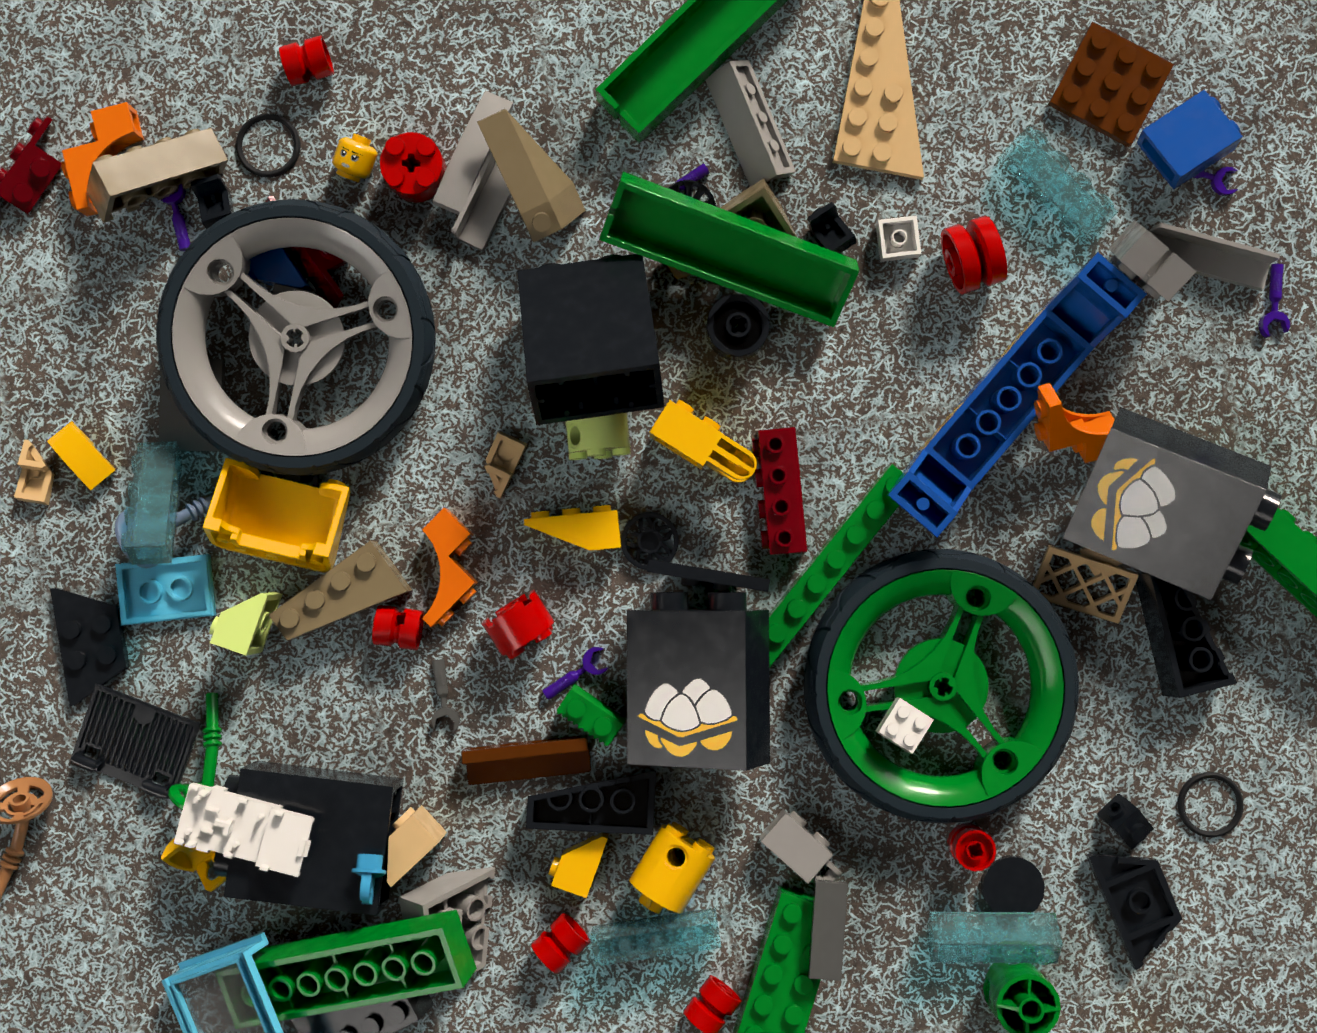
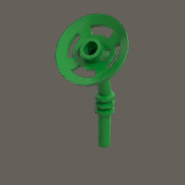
(212, 745)

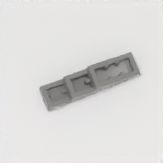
(468, 156)

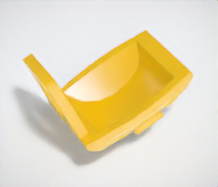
(192, 860)

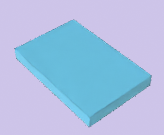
(166, 591)

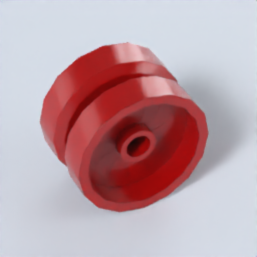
(974, 254)

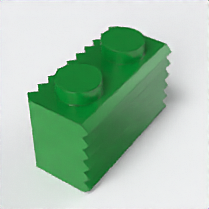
(591, 715)

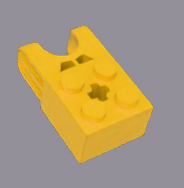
(702, 442)

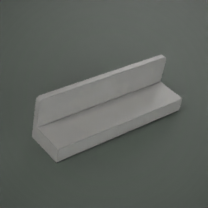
(749, 122)
(482, 207)
(1218, 257)

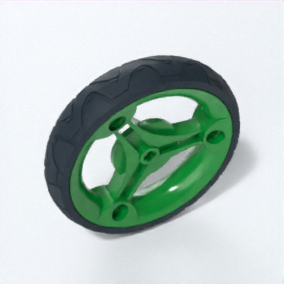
(1050, 706)

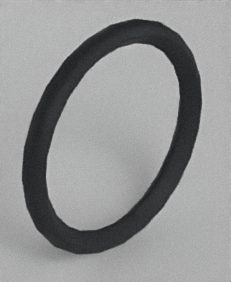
(239, 140)
(1181, 806)

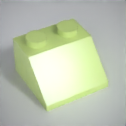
(245, 625)

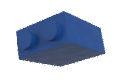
(1189, 139)

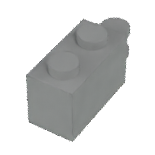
(799, 847)

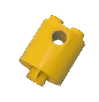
(663, 877)

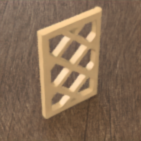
(1106, 571)

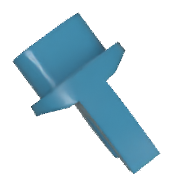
(368, 867)

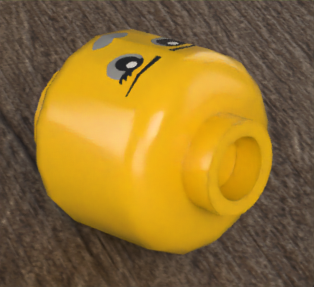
(354, 158)

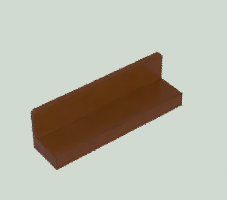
(527, 759)

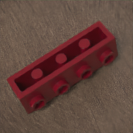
(780, 491)

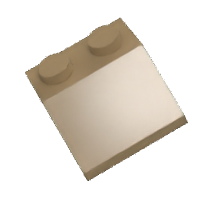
(413, 838)

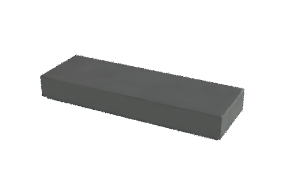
(828, 930)

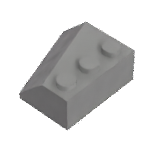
(461, 892)

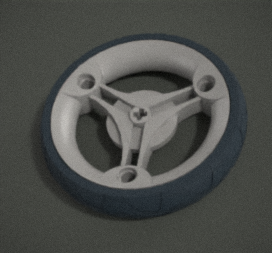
(184, 350)

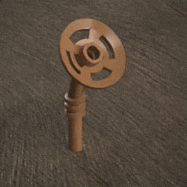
(22, 808)

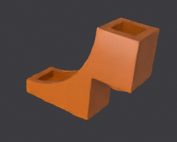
(113, 130)
(1064, 428)
(455, 584)

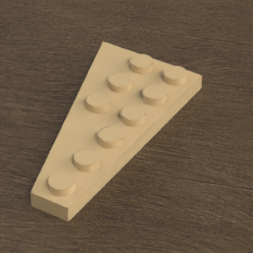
(878, 108)

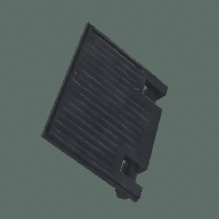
(134, 741)

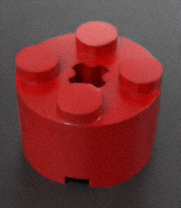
(403, 152)
(519, 624)

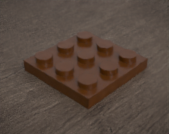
(1110, 84)

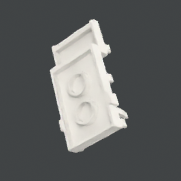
(244, 829)

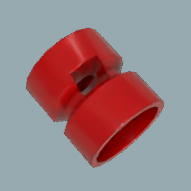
(306, 60)
(397, 627)
(971, 847)
(558, 945)
(713, 1004)

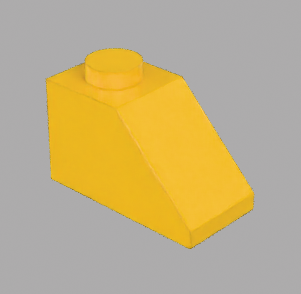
(578, 865)

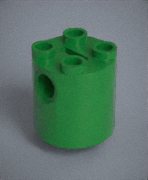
(1021, 998)

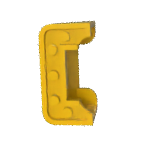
(277, 517)

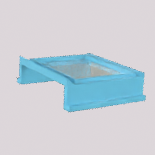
(223, 991)

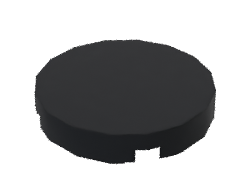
(1012, 885)

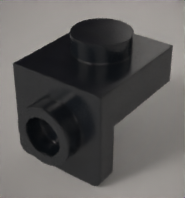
(213, 199)
(830, 230)
(1126, 821)

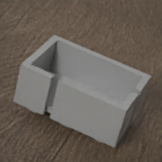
(1156, 267)

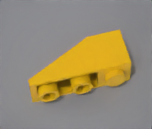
(587, 530)

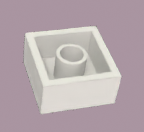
(898, 238)
(904, 725)

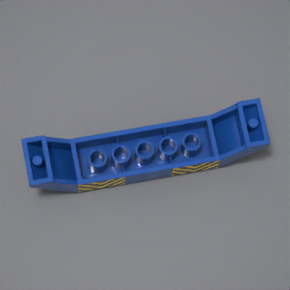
(1004, 397)

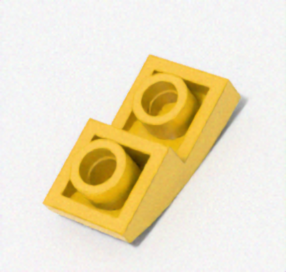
(81, 455)

